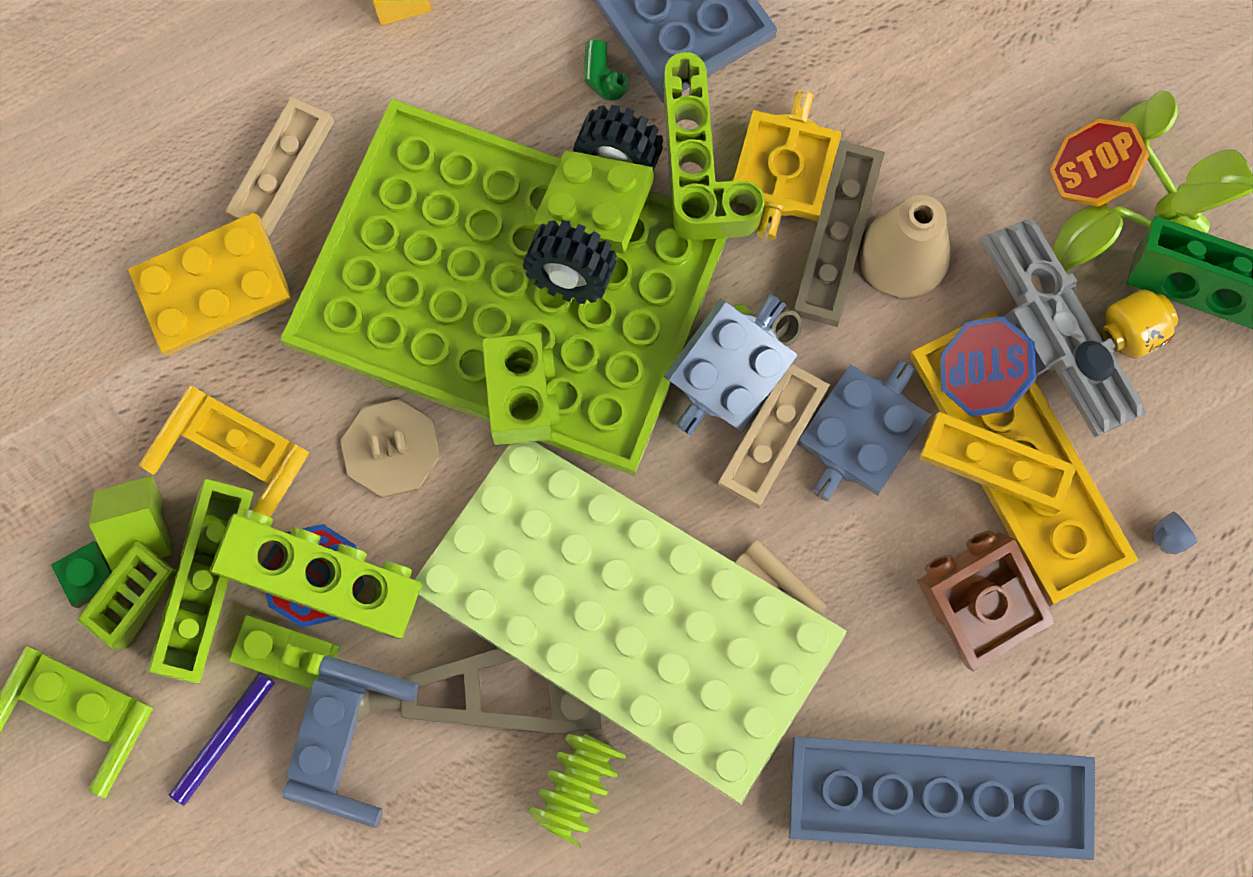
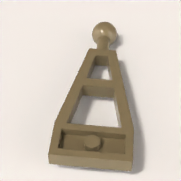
(566, 711)

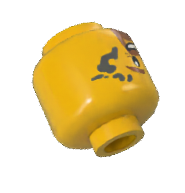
(1140, 323)

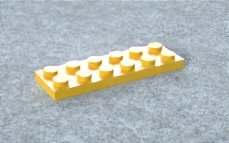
(1062, 548)

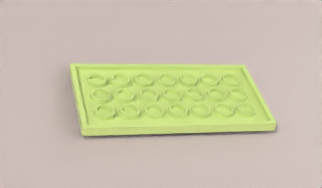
(630, 616)

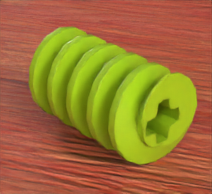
(575, 786)

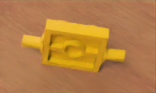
(788, 162)

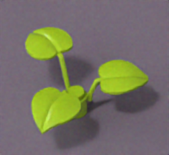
(1208, 185)

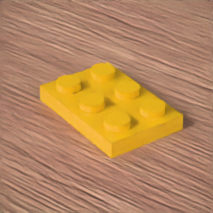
(210, 284)

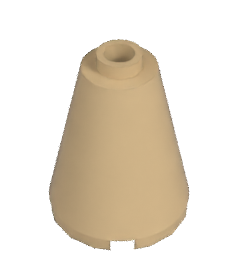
(907, 248)

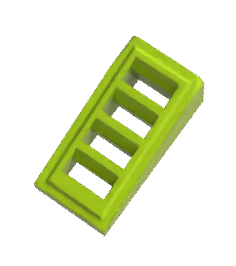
(95, 616)

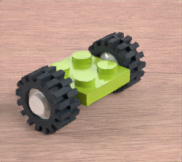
(593, 204)

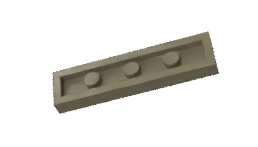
(838, 233)

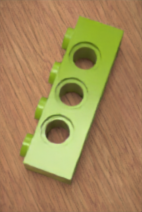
(195, 593)
(385, 613)

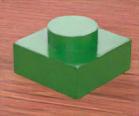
(82, 573)

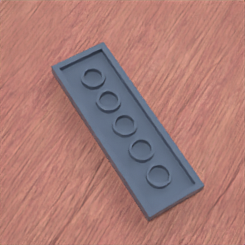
(942, 798)

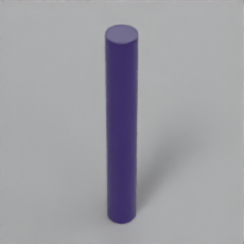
(221, 739)

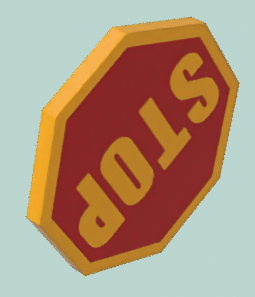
(1099, 162)

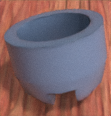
(1173, 534)

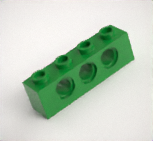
(1195, 270)

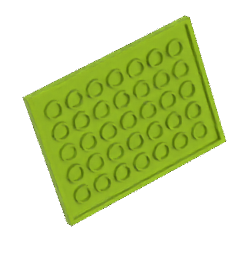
(435, 264)

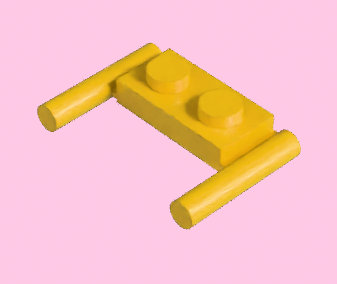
(233, 440)

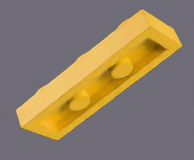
(998, 462)

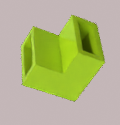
(129, 515)

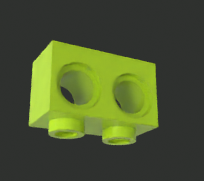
(509, 389)

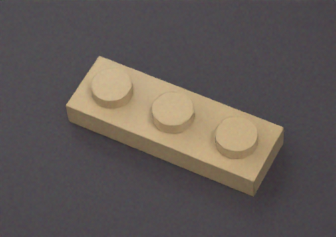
(281, 163)
(773, 435)

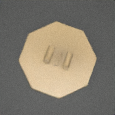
(390, 448)

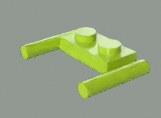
(80, 703)

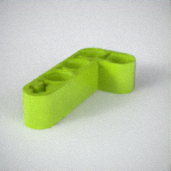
(697, 147)

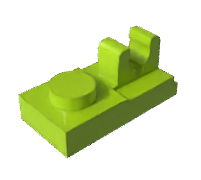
(280, 651)

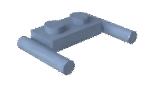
(328, 735)

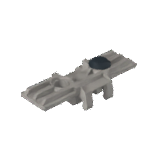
(1062, 328)

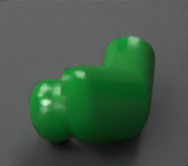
(598, 76)

